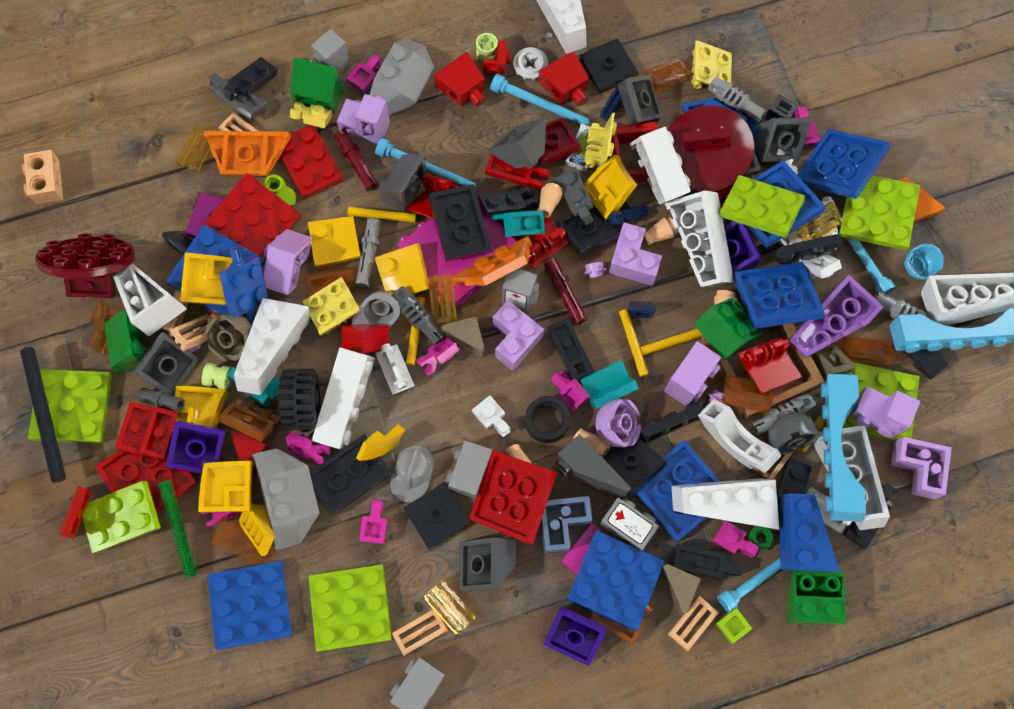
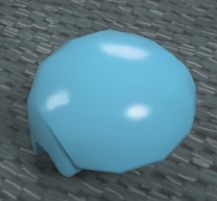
(924, 261)

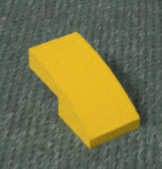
(379, 444)

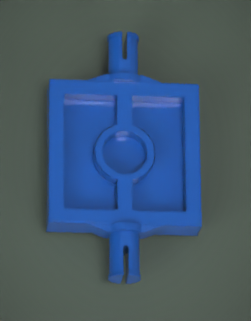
(243, 285)

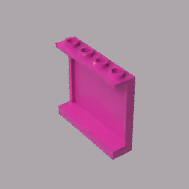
(434, 257)

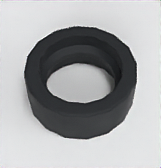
(552, 402)

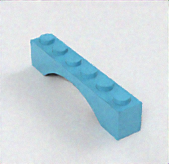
(920, 332)
(845, 492)

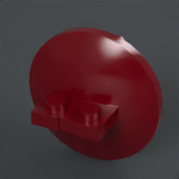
(712, 147)
(86, 264)

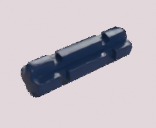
(612, 104)
(628, 214)

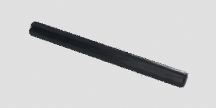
(43, 415)

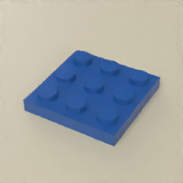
(843, 163)
(784, 177)
(208, 243)
(778, 295)
(682, 469)
(615, 580)
(249, 605)

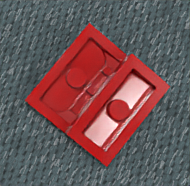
(146, 430)
(74, 513)

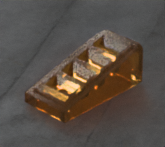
(667, 81)

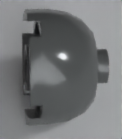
(792, 431)

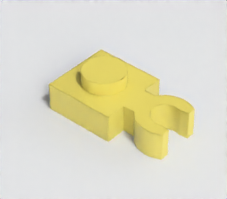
(313, 115)

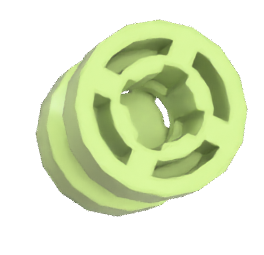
(486, 47)
(216, 376)

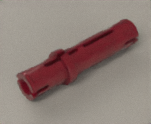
(352, 152)
(561, 283)

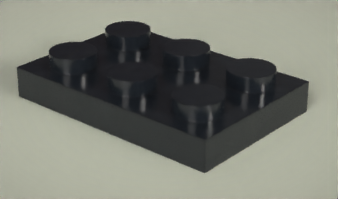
(459, 223)
(346, 478)

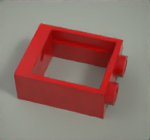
(628, 134)

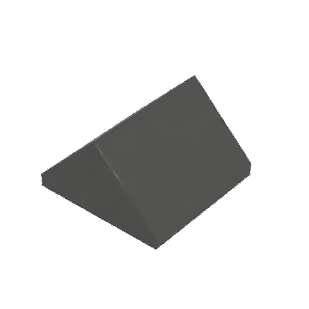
(639, 99)
(781, 138)
(166, 364)

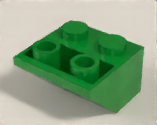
(315, 84)
(727, 328)
(124, 343)
(816, 598)

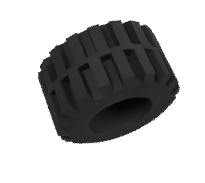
(299, 399)

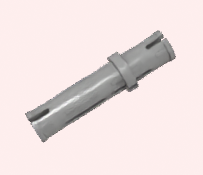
(370, 243)

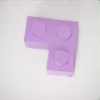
(365, 118)
(284, 260)
(630, 260)
(520, 332)
(688, 380)
(885, 413)
(927, 461)

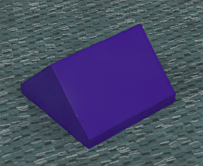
(741, 247)
(194, 446)
(575, 636)

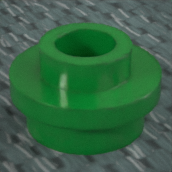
(768, 537)

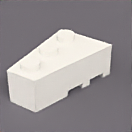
(662, 165)
(145, 301)

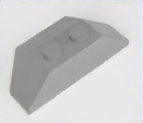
(403, 75)
(286, 496)

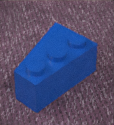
(804, 535)

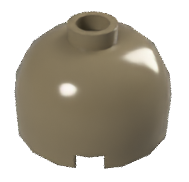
(228, 336)

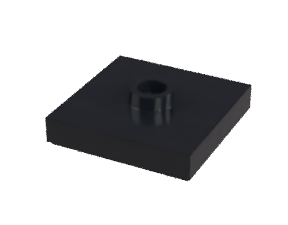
(608, 65)
(590, 236)
(636, 464)
(436, 516)

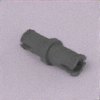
(161, 399)

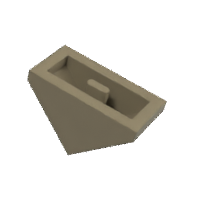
(466, 334)
(832, 361)
(681, 587)

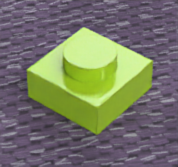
(733, 626)

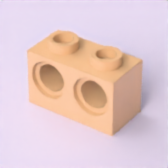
(46, 176)

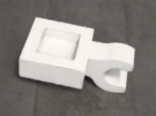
(490, 414)

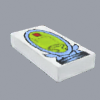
(577, 159)

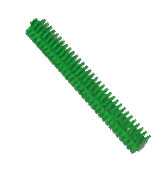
(177, 528)

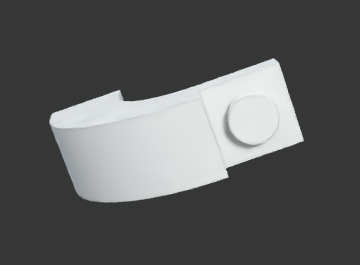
(819, 266)
(735, 439)

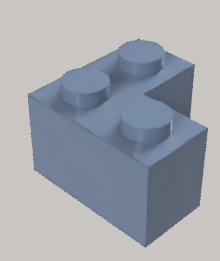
(560, 515)

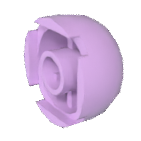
(618, 423)

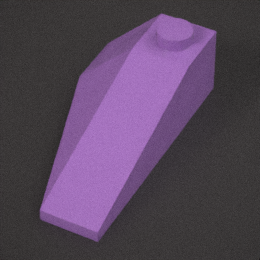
(845, 310)

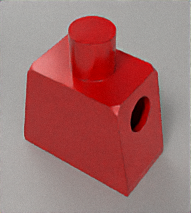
(565, 79)
(461, 81)

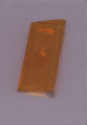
(321, 278)
(867, 350)
(745, 394)

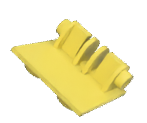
(710, 63)
(599, 143)
(331, 306)

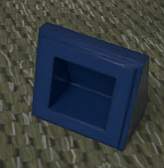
(642, 309)

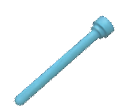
(501, 85)
(386, 149)
(882, 283)
(731, 598)

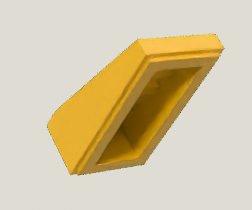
(258, 528)

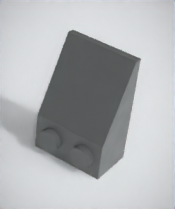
(588, 468)

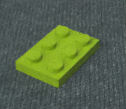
(762, 206)
(120, 517)

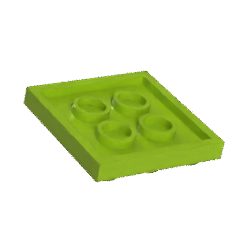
(881, 213)
(886, 382)
(76, 405)
(350, 608)

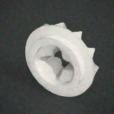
(532, 55)

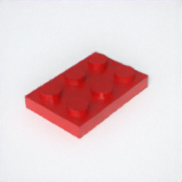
(310, 162)

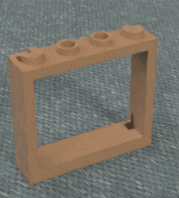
(805, 366)

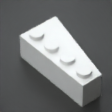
(566, 21)
(703, 237)
(967, 296)
(268, 343)
(343, 398)
(863, 467)
(735, 501)

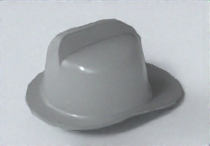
(378, 309)
(411, 473)

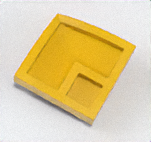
(610, 186)
(333, 241)
(403, 268)
(202, 279)
(202, 404)
(226, 487)

